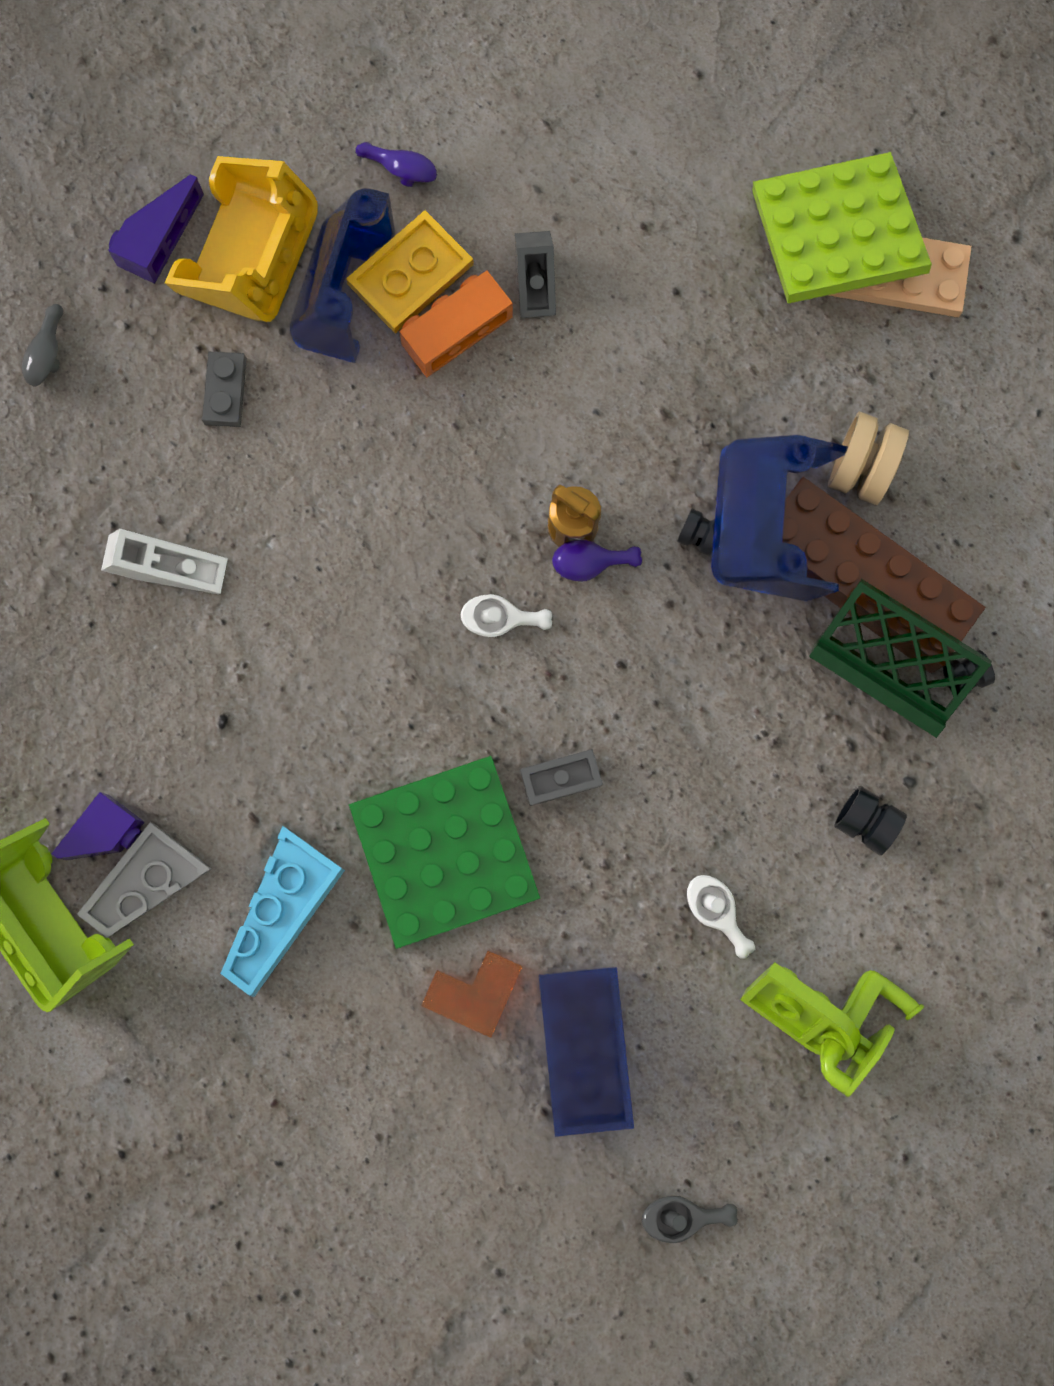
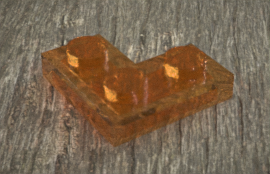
(478, 1004)

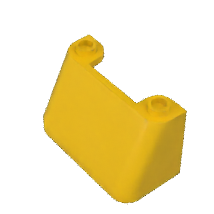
(252, 241)

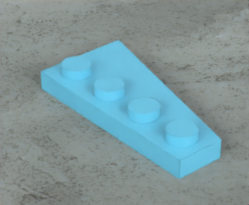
(288, 896)

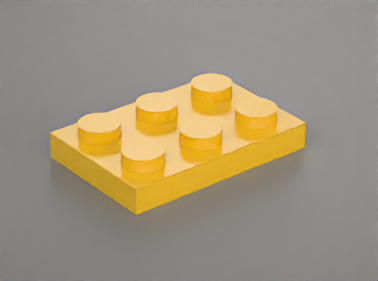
(410, 271)

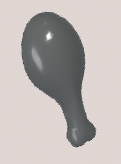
(43, 349)
(677, 1219)

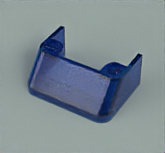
(751, 515)

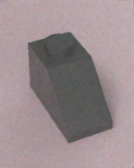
(535, 274)

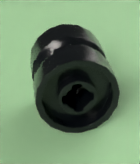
(875, 823)

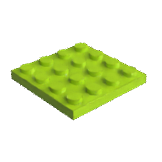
(840, 227)

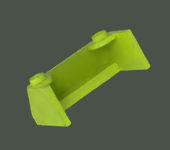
(38, 930)

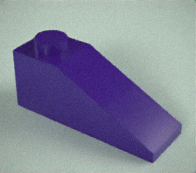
(153, 231)

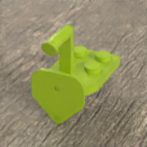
(822, 1026)

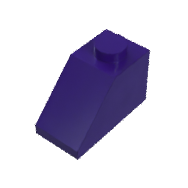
(100, 830)

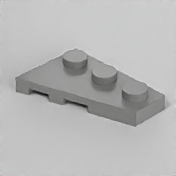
(141, 880)

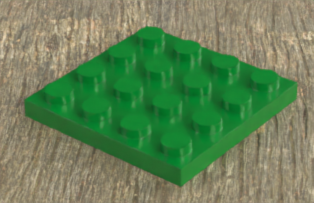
(444, 852)

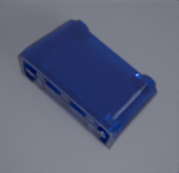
(322, 309)

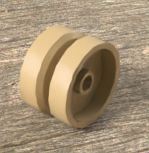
(872, 460)

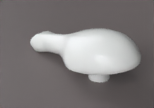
(495, 616)
(715, 907)

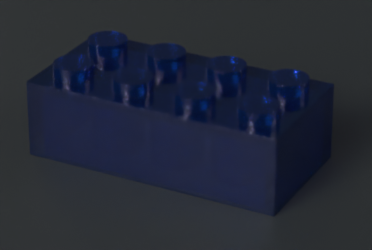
(585, 1051)

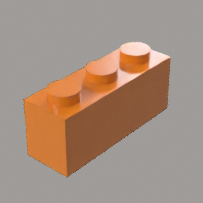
(456, 323)

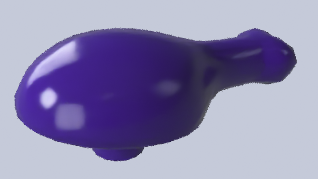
(402, 163)
(585, 560)

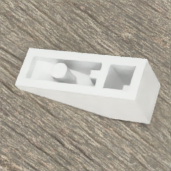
(163, 562)

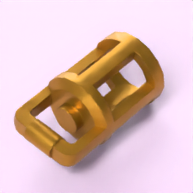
(573, 514)

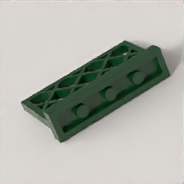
(888, 687)

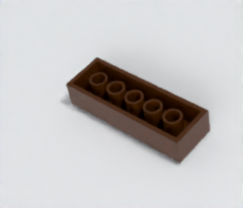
(847, 548)

